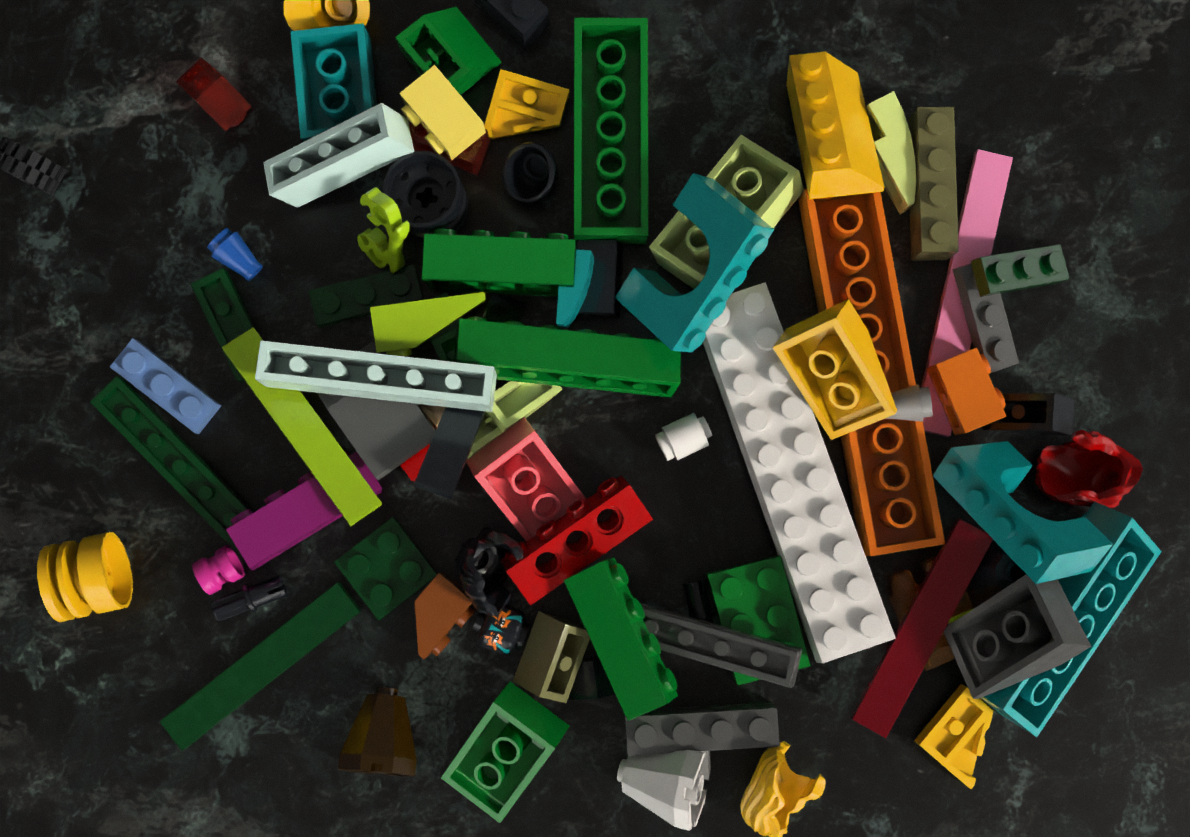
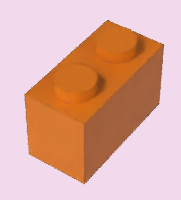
(967, 391)

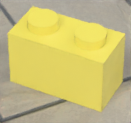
(442, 113)

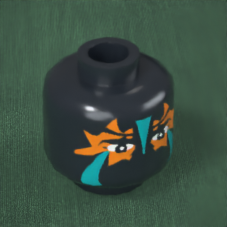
(503, 632)

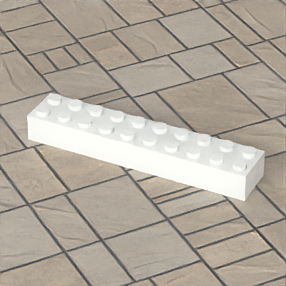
(794, 481)

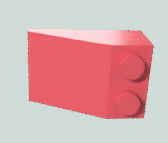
(524, 479)

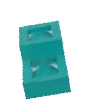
(571, 298)

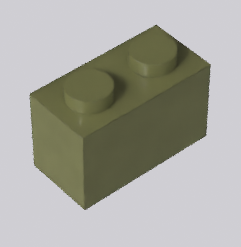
(552, 657)

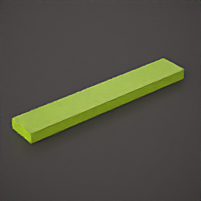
(306, 434)

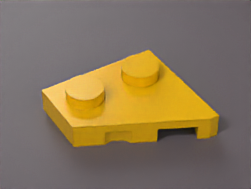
(524, 106)
(958, 734)

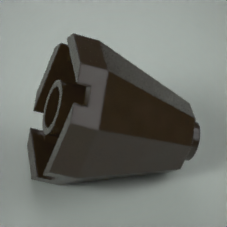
(380, 737)

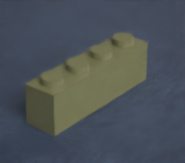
(935, 206)

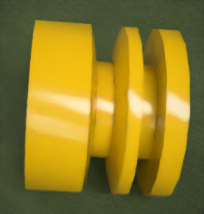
(84, 577)

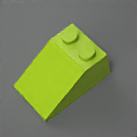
(412, 323)

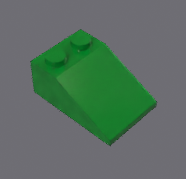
(505, 751)

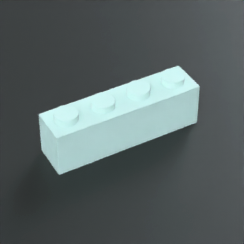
(339, 155)

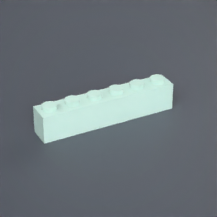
(376, 376)

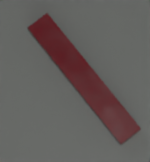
(921, 628)

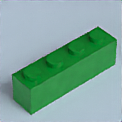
(622, 638)

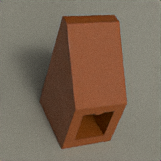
(437, 612)

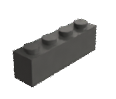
(703, 728)

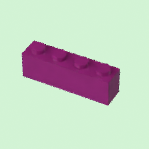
(289, 517)

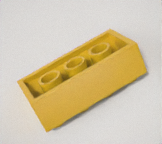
(832, 127)

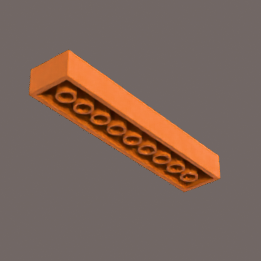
(889, 458)

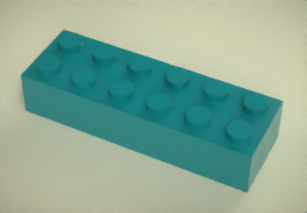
(1097, 602)

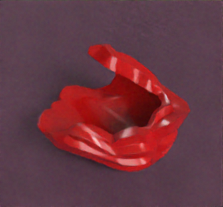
(1087, 471)

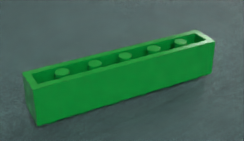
(569, 357)

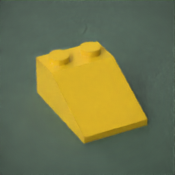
(837, 369)

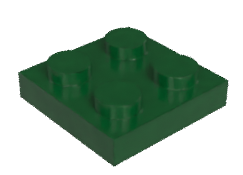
(386, 568)

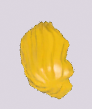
(776, 793)

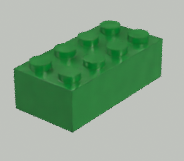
(498, 263)

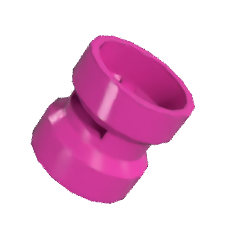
(218, 569)

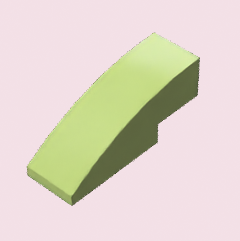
(894, 150)
(510, 405)

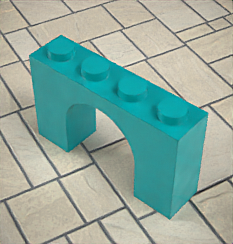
(734, 241)
(1044, 549)

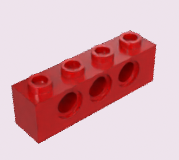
(597, 538)

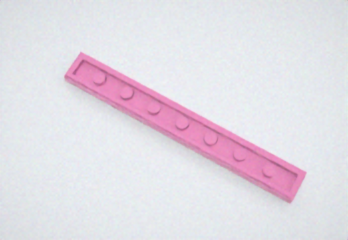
(975, 240)

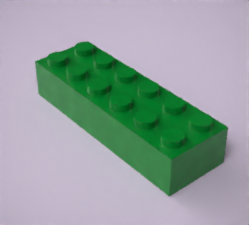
(611, 129)

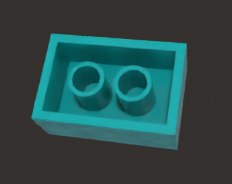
(332, 76)

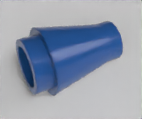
(234, 253)

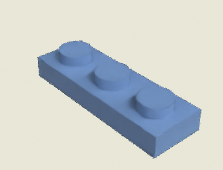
(165, 386)

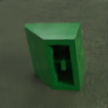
(449, 44)

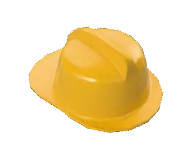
(325, 13)

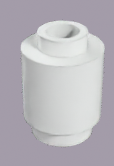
(683, 437)

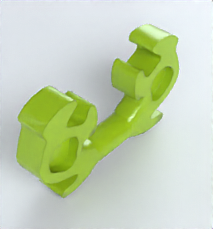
(374, 242)

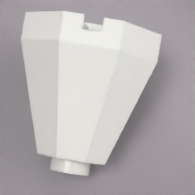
(668, 784)

